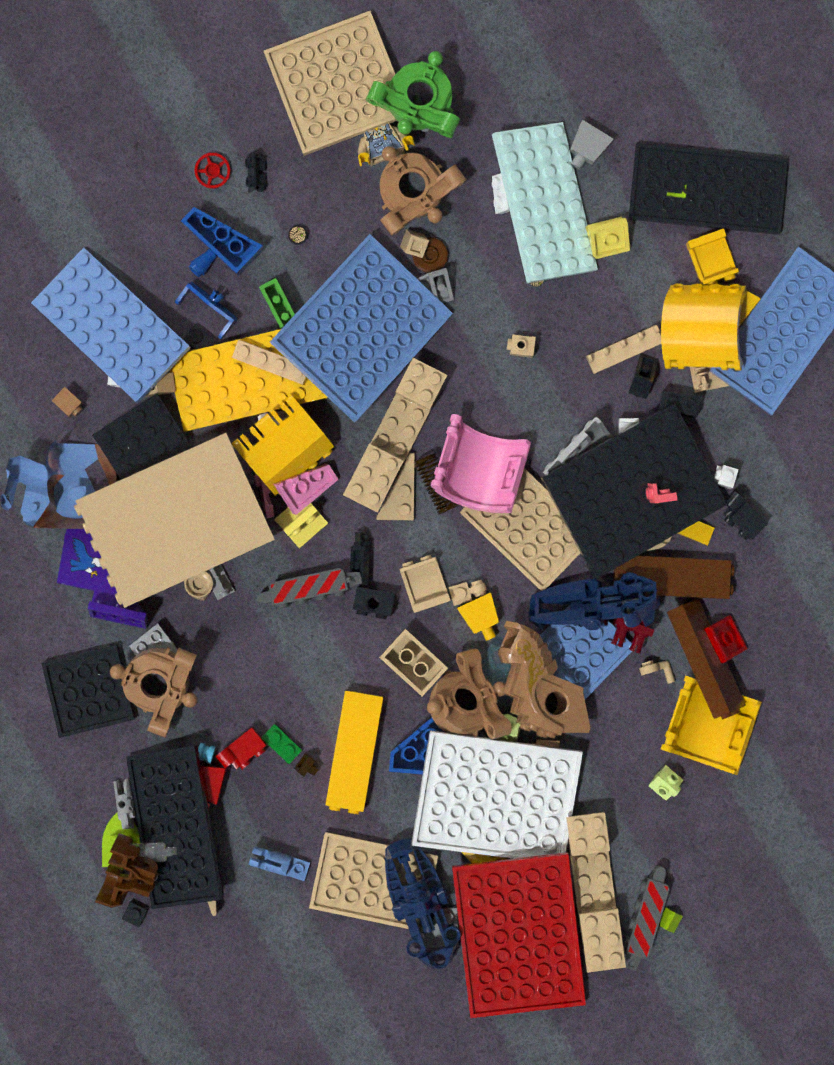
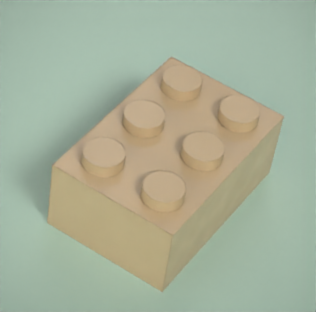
(413, 662)

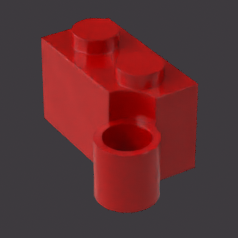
(242, 750)

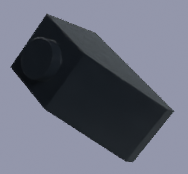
(643, 376)

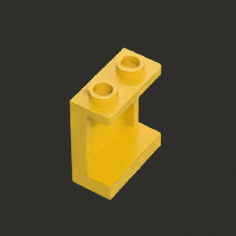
(712, 258)

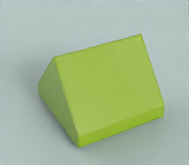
(670, 920)

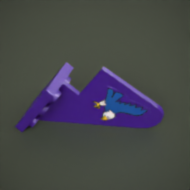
(83, 570)

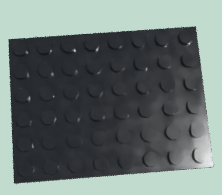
(605, 491)

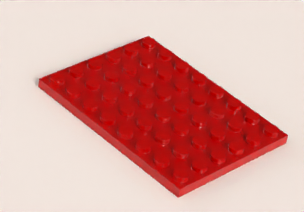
(519, 935)

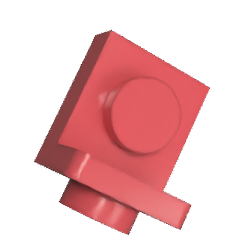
(663, 496)

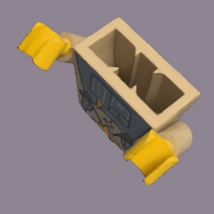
(377, 139)

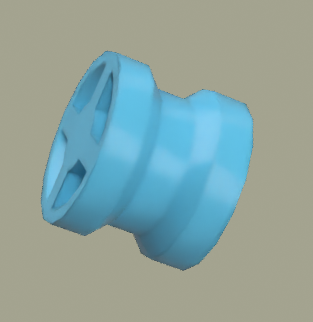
(206, 753)

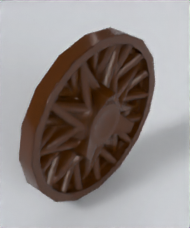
(434, 256)

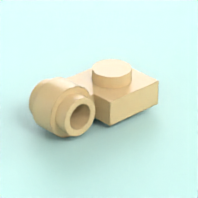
(462, 593)

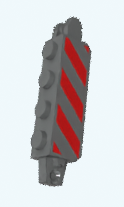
(309, 586)
(647, 918)

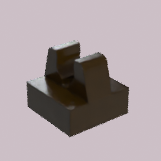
(306, 765)

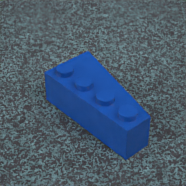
(226, 243)

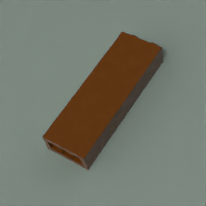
(683, 576)
(712, 675)

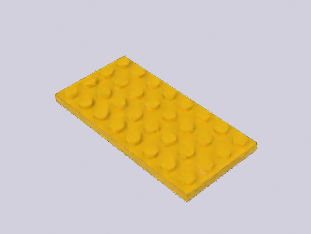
(221, 389)

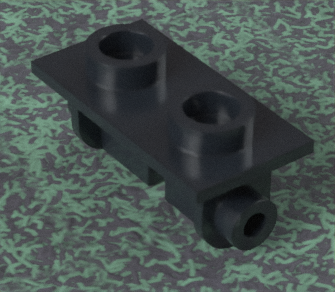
(254, 181)

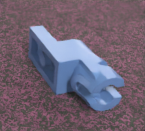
(280, 863)

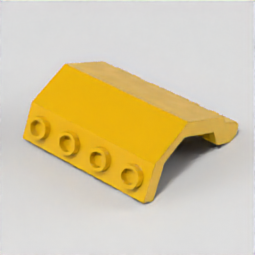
(286, 447)

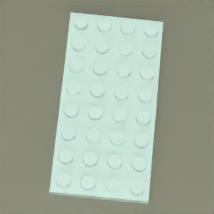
(544, 202)

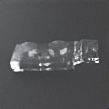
(156, 851)

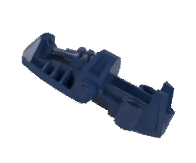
(596, 604)
(419, 900)

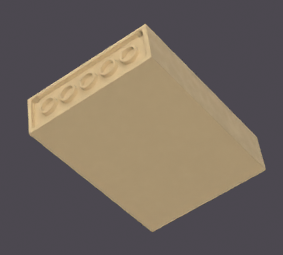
(174, 520)

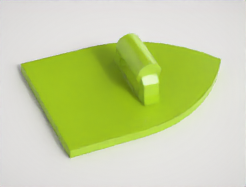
(110, 834)

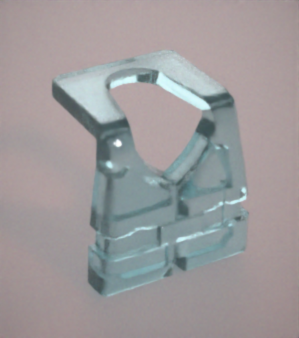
(491, 672)

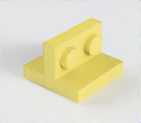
(608, 237)
(301, 526)

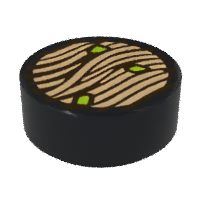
(297, 235)

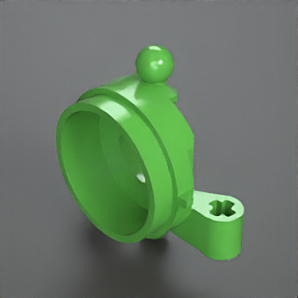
(435, 115)

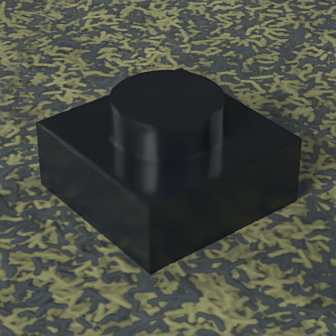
(134, 914)

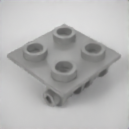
(153, 639)

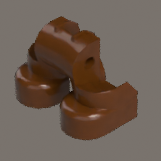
(117, 884)

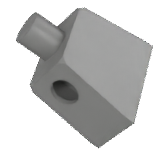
(588, 145)

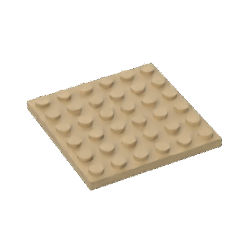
(328, 80)

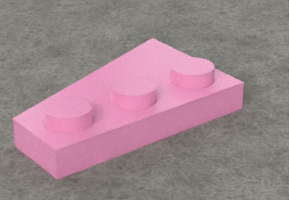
(305, 487)

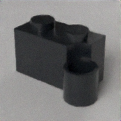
(743, 517)

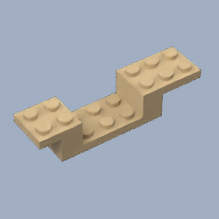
(395, 435)
(595, 892)

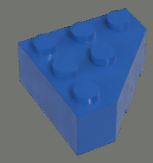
(411, 752)

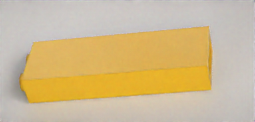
(354, 752)

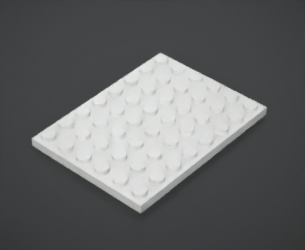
(495, 796)

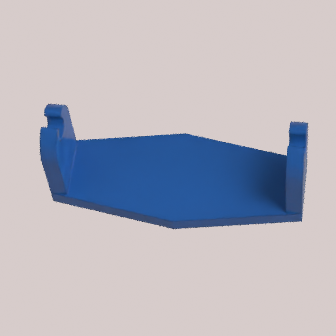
(211, 300)

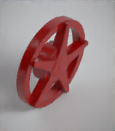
(212, 170)

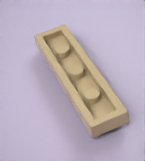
(267, 361)

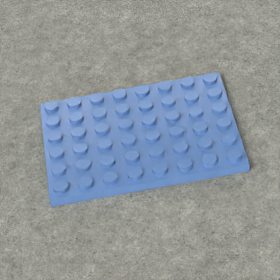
(361, 328)

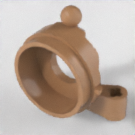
(407, 209)
(175, 671)
(486, 715)

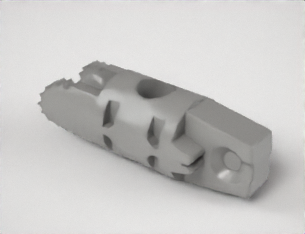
(124, 804)

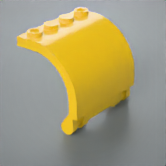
(702, 326)
(708, 740)

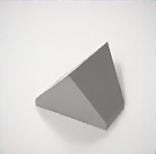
(438, 284)

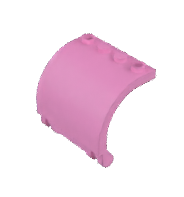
(480, 468)

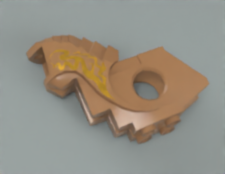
(533, 680)

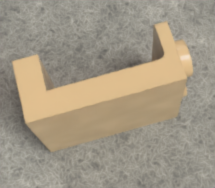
(424, 583)

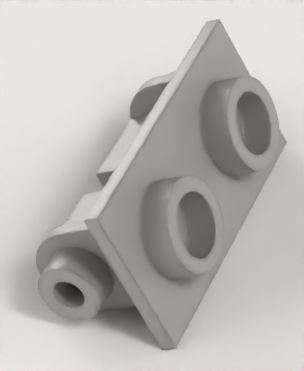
(221, 583)

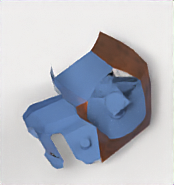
(56, 485)

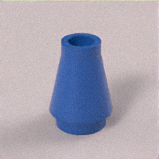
(202, 263)

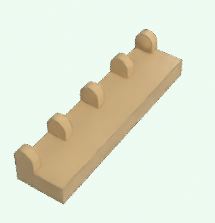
(624, 349)

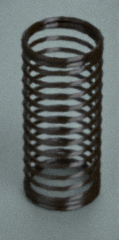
(421, 463)

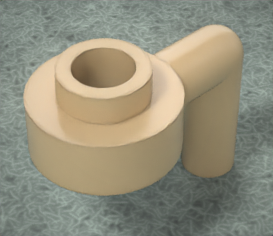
(649, 667)

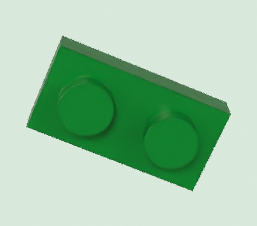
(281, 744)

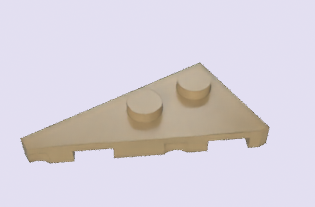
(400, 500)

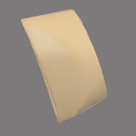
(199, 586)

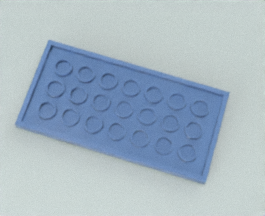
(111, 325)
(783, 332)

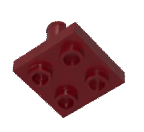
(640, 631)

